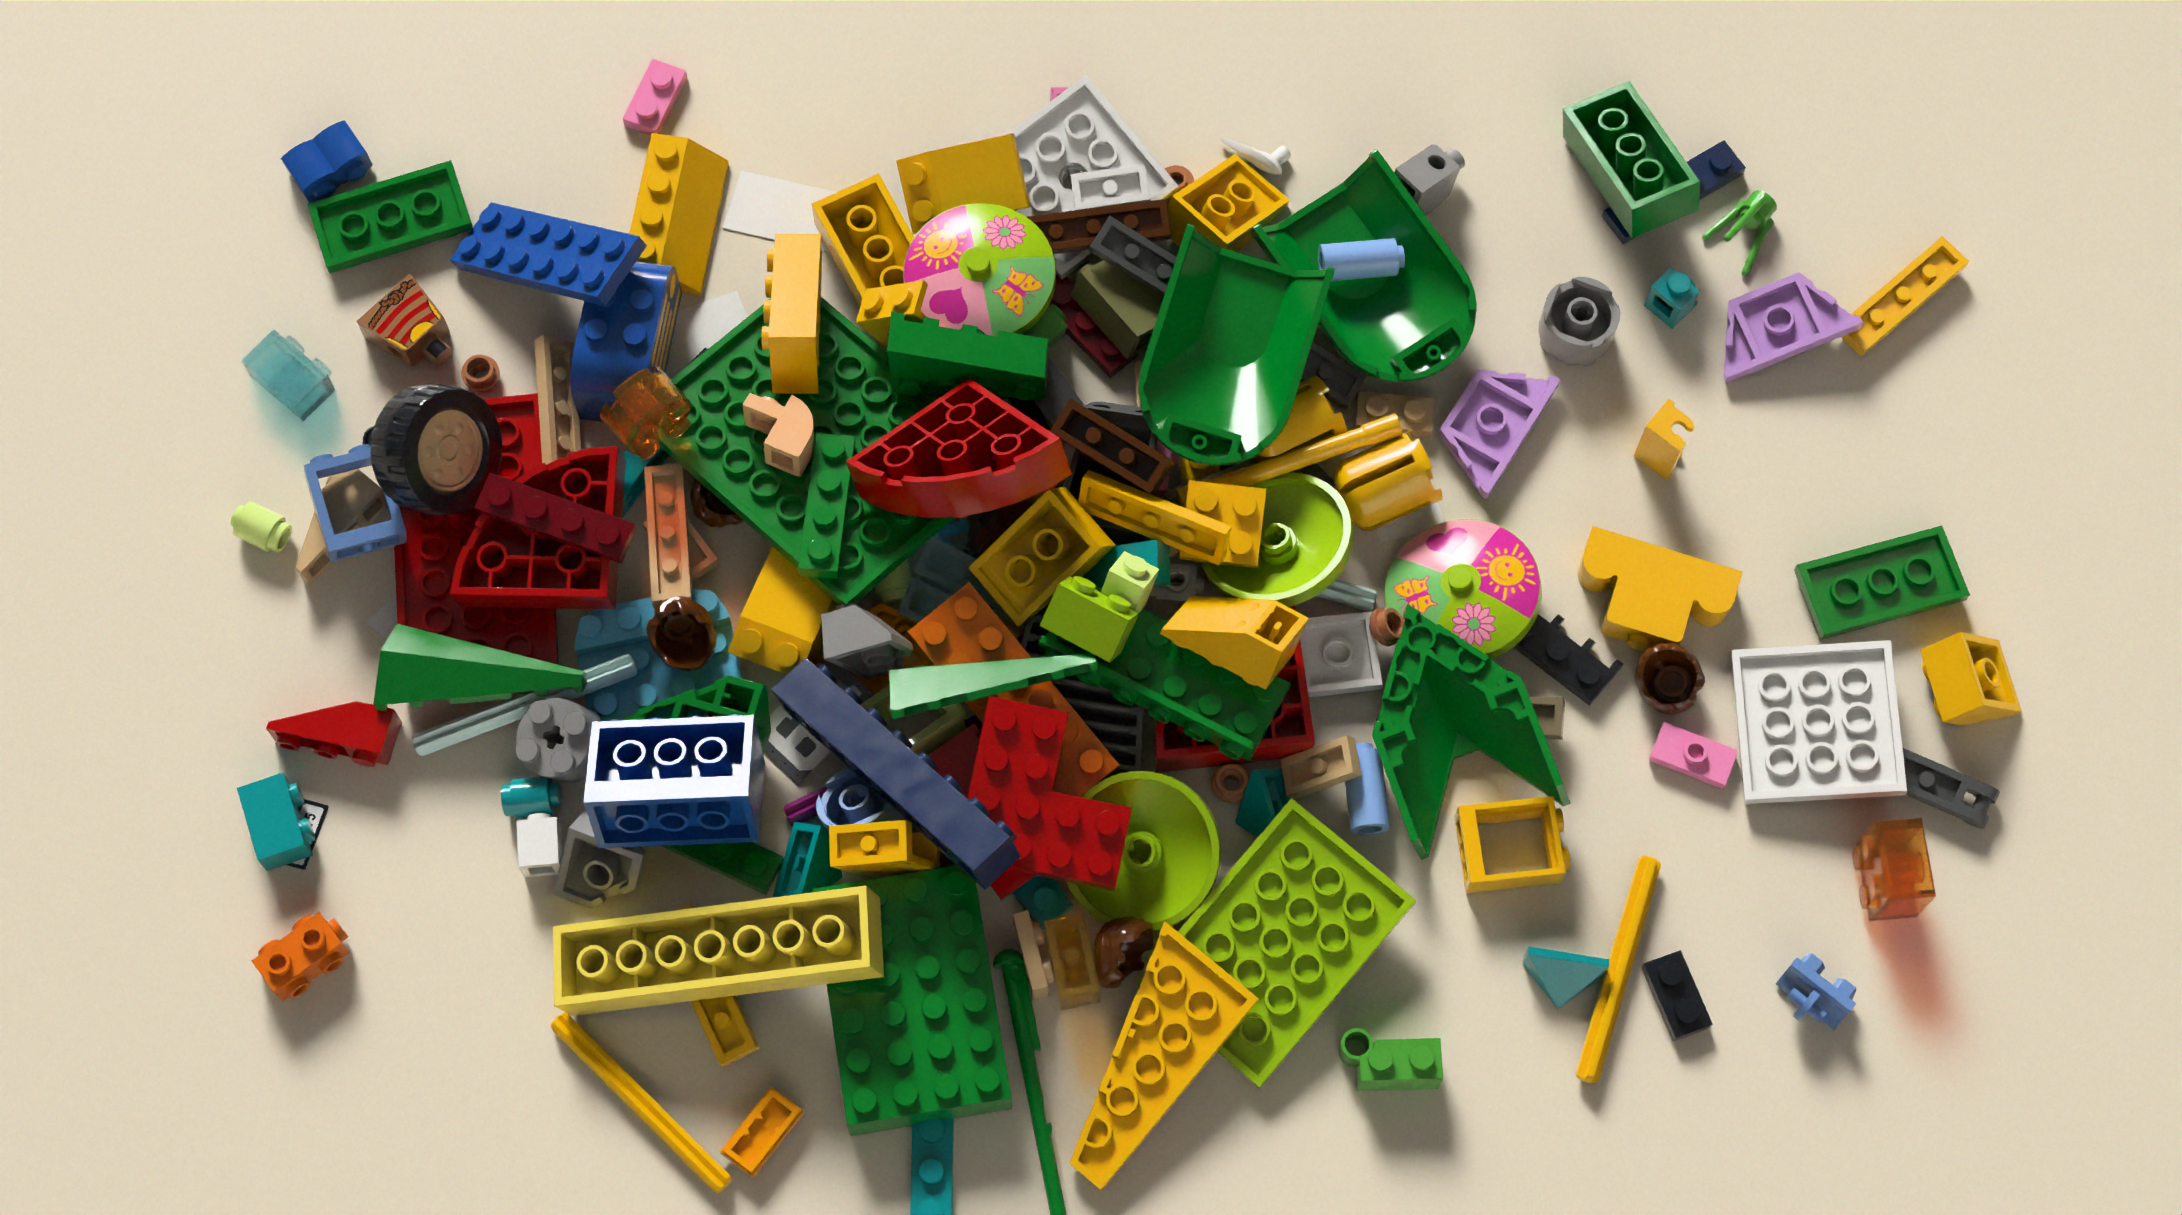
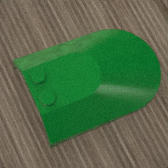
(1382, 325)
(1228, 351)

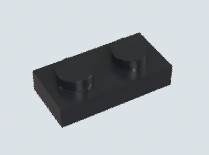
(1676, 995)

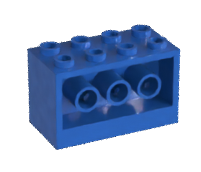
(675, 781)

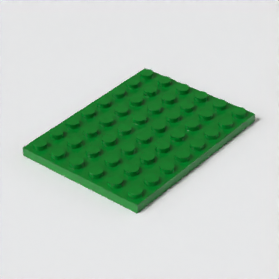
(851, 401)

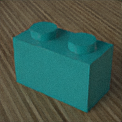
(276, 821)

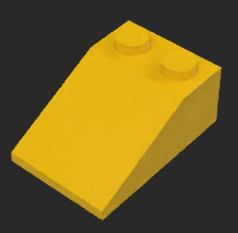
(963, 175)
(1225, 205)
(1039, 552)
(781, 618)

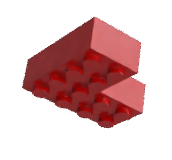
(1015, 781)

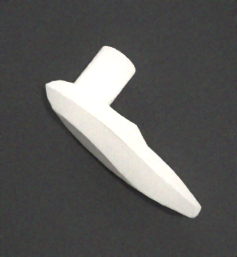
(1260, 159)

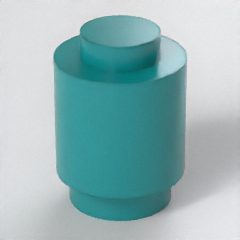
(530, 797)

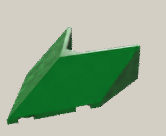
(1444, 705)

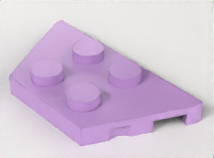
(1781, 323)
(1493, 423)

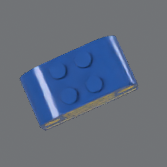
(624, 336)

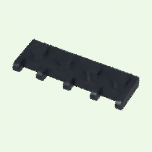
(1567, 660)

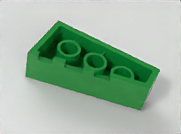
(938, 358)

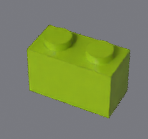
(1090, 617)

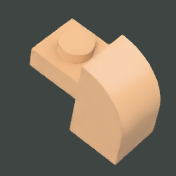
(788, 429)

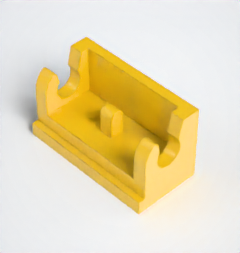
(1658, 444)

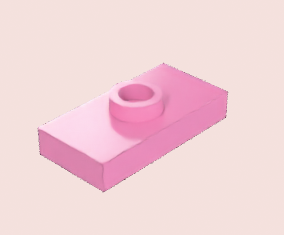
(1693, 755)

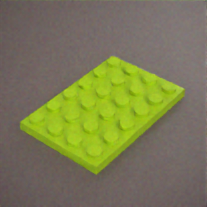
(1293, 931)

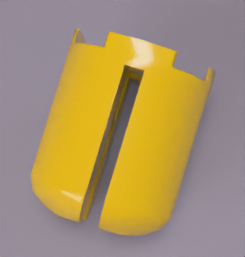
(1309, 421)
(1386, 482)

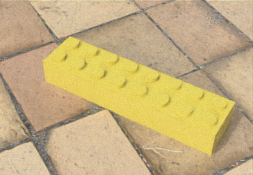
(718, 951)

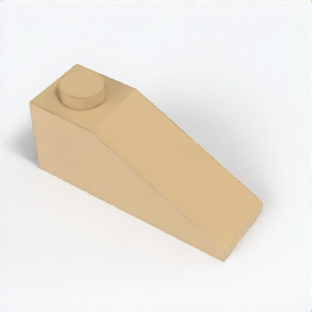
(351, 504)

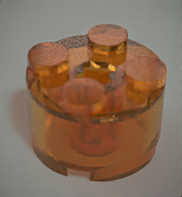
(647, 412)

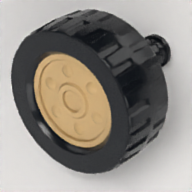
(435, 448)

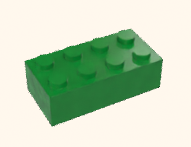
(1631, 159)

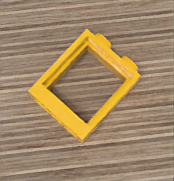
(1552, 822)

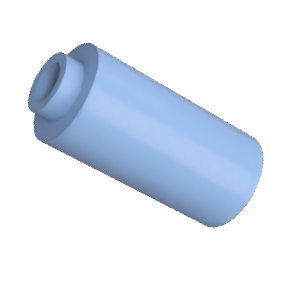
(1362, 259)
(1367, 794)

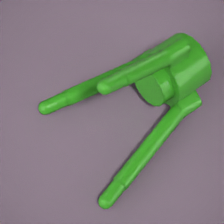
(1752, 214)

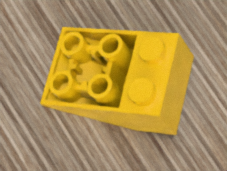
(1238, 634)

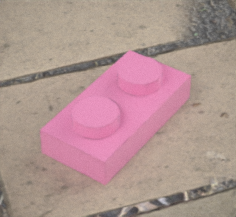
(655, 97)

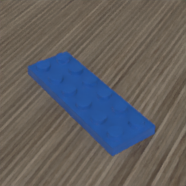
(548, 253)

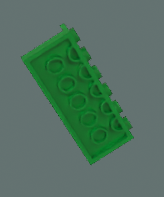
(1181, 687)

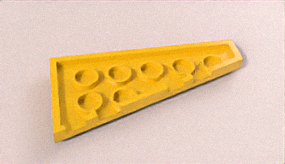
(1170, 1034)

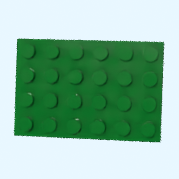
(930, 1028)

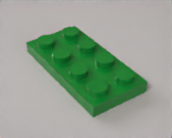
(390, 216)
(1881, 582)

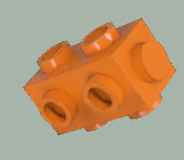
(302, 955)

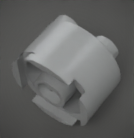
(1579, 321)
(541, 737)

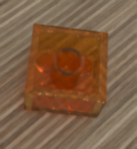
(1894, 870)

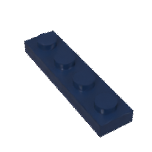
(1713, 169)

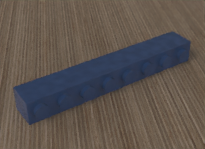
(898, 774)

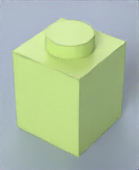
(1131, 579)

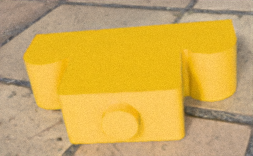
(1654, 588)

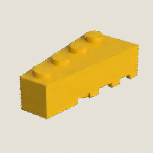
(793, 313)

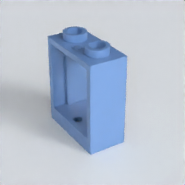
(358, 540)

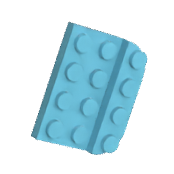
(622, 631)

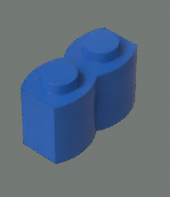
(327, 162)

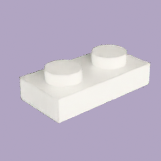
(1110, 187)

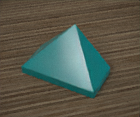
(1262, 800)
(806, 862)
(1563, 973)

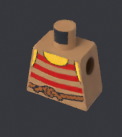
(407, 325)

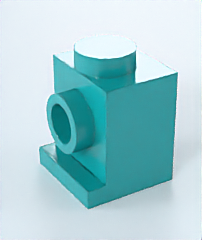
(1677, 291)

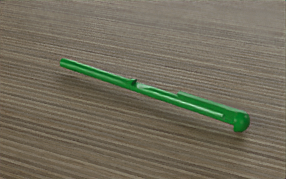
(1027, 1042)

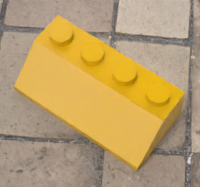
(679, 207)
(864, 235)

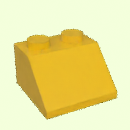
(1969, 679)

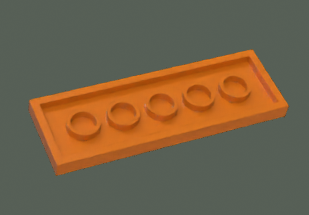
(969, 631)

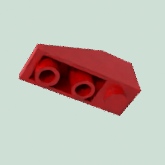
(342, 730)

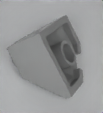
(862, 642)
(593, 873)

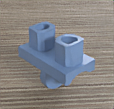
(1816, 994)

